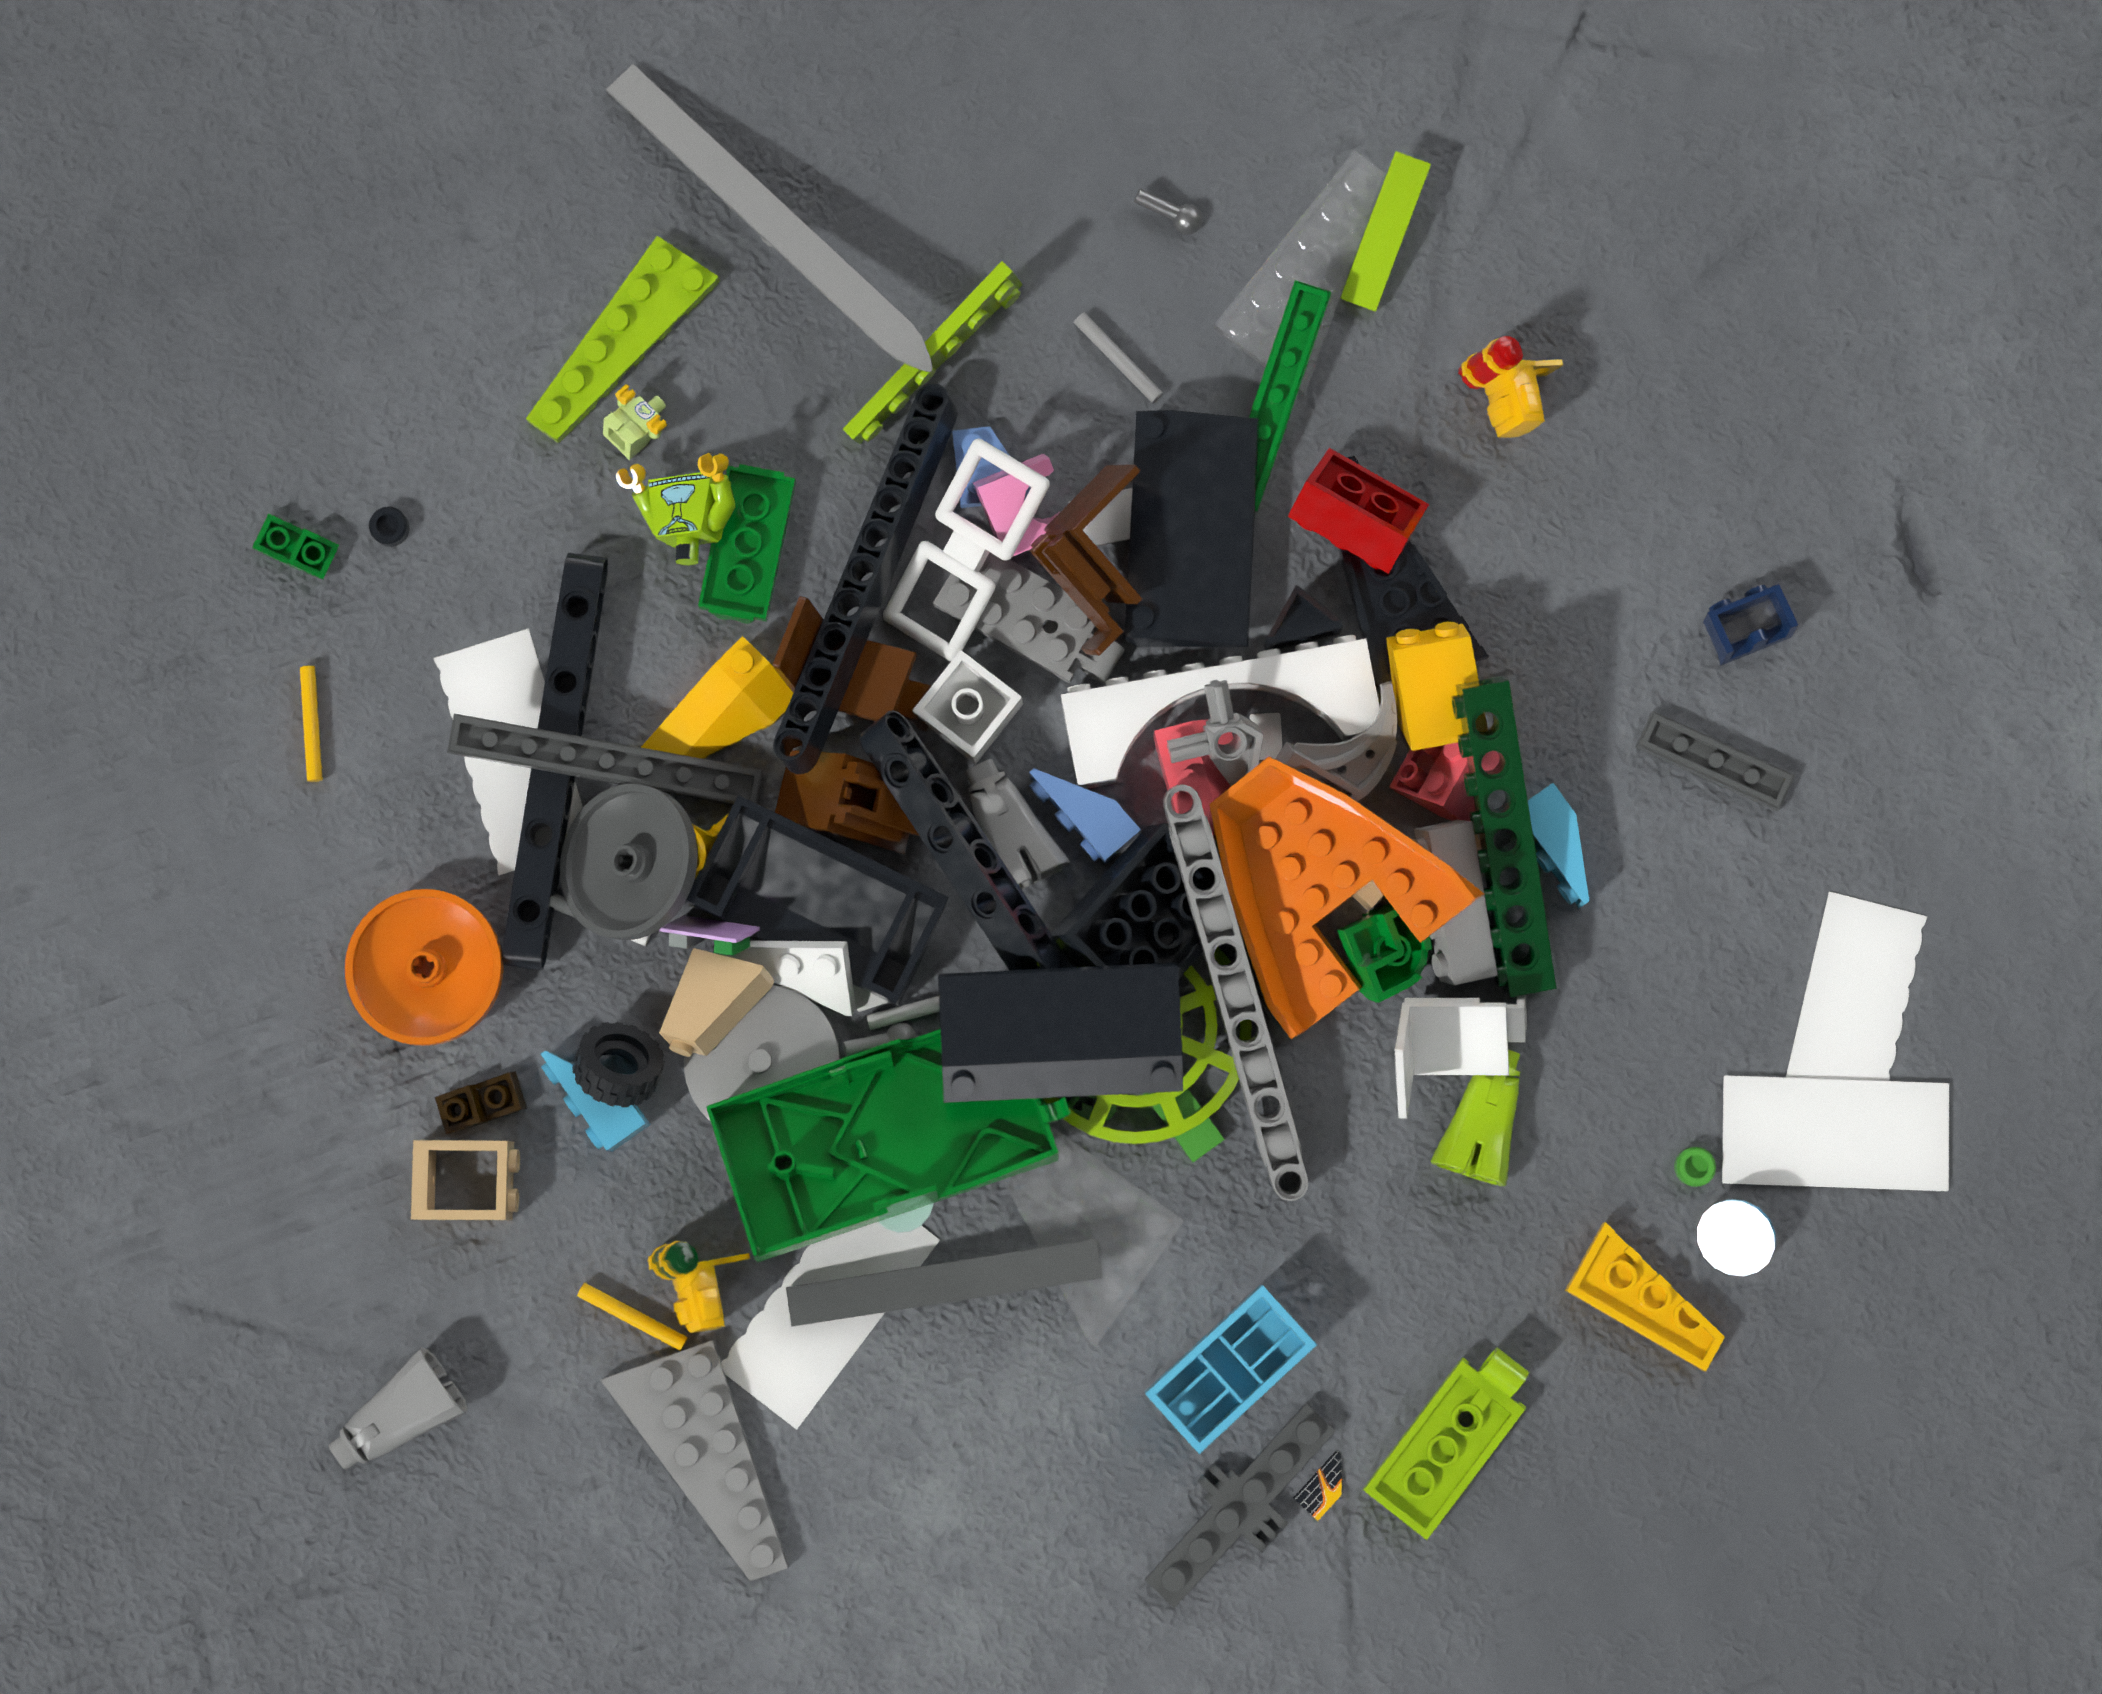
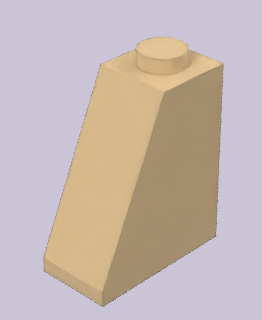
(711, 1001)

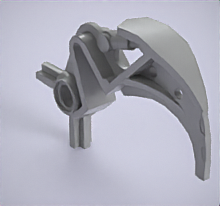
(1244, 751)

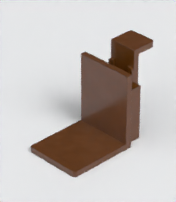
(1080, 564)
(879, 678)
(846, 799)

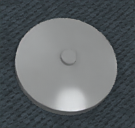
(770, 1043)

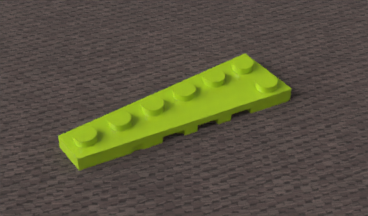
(996, 290)
(639, 315)

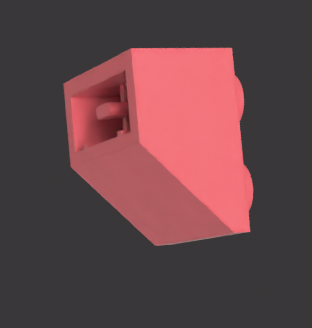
(1436, 780)

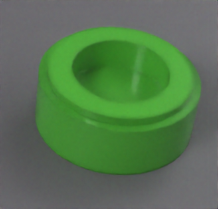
(1695, 1166)

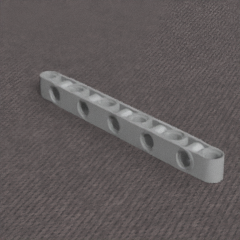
(1236, 993)

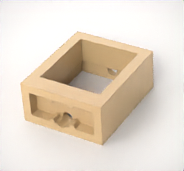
(425, 1178)

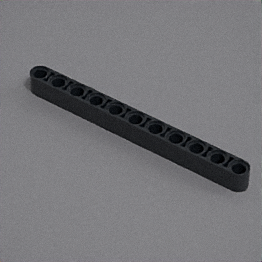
(866, 594)

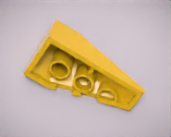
(726, 705)

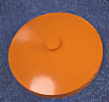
(424, 967)

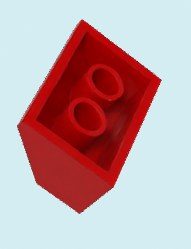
(1358, 510)

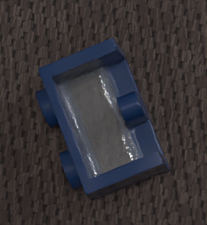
(1750, 623)

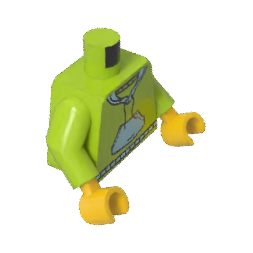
(684, 507)

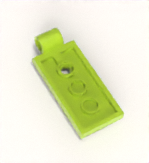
(1440, 1456)

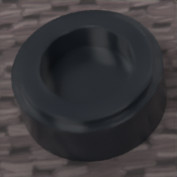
(389, 526)

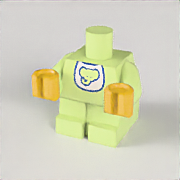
(633, 422)

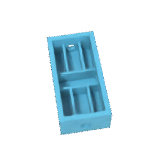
(1230, 1368)

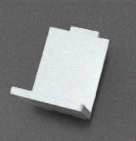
(1454, 1039)

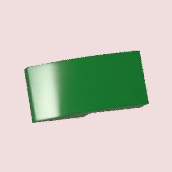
(295, 546)

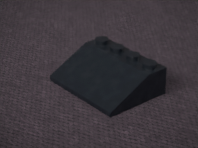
(1136, 910)

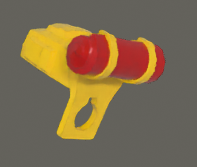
(1509, 384)

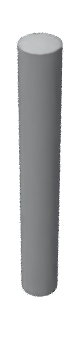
(1118, 357)

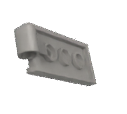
(1018, 617)

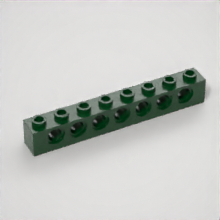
(1536, 970)

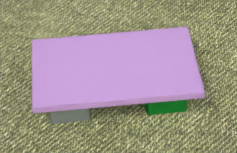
(727, 936)

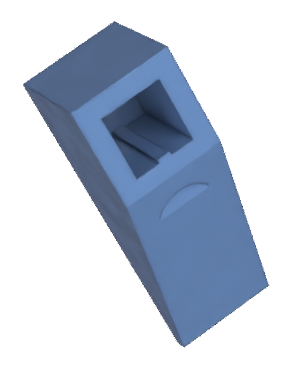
(1094, 816)

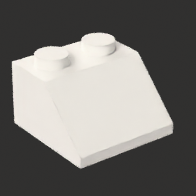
(968, 706)

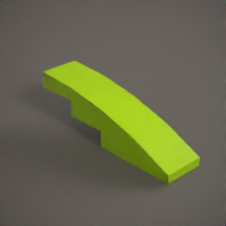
(1385, 231)

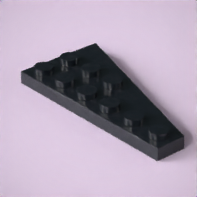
(1397, 601)

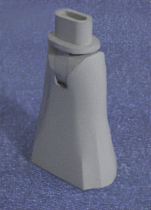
(1012, 826)
(400, 1411)

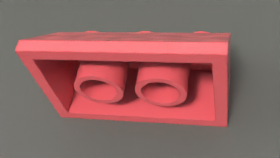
(1197, 772)

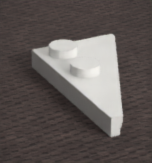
(809, 967)

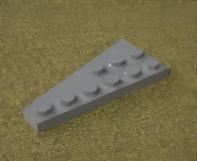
(697, 1434)

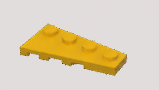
(1633, 1293)

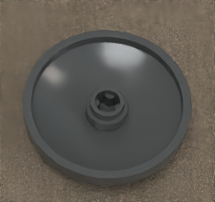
(628, 862)

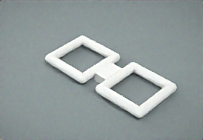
(966, 549)

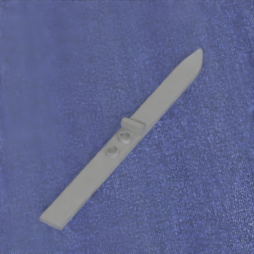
(771, 218)

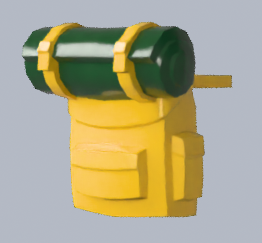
(695, 1284)

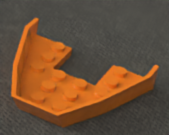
(1296, 856)

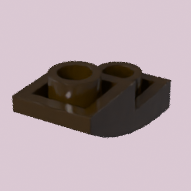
(480, 1102)

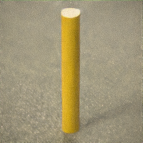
(311, 723)
(632, 1316)

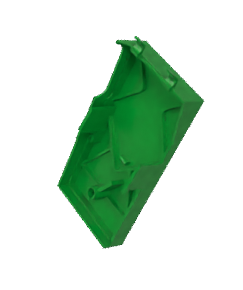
(868, 1144)

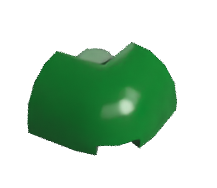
(1383, 953)

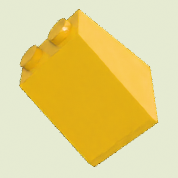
(1425, 678)

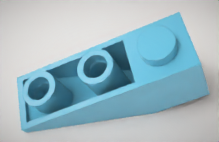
(1559, 843)
(608, 1124)

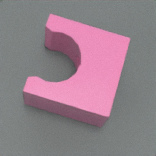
(1003, 497)

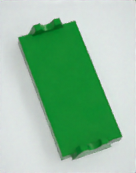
(747, 557)

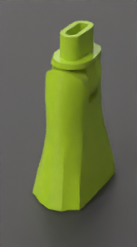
(1482, 1128)

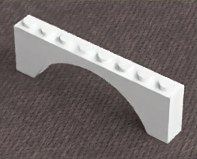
(1327, 680)

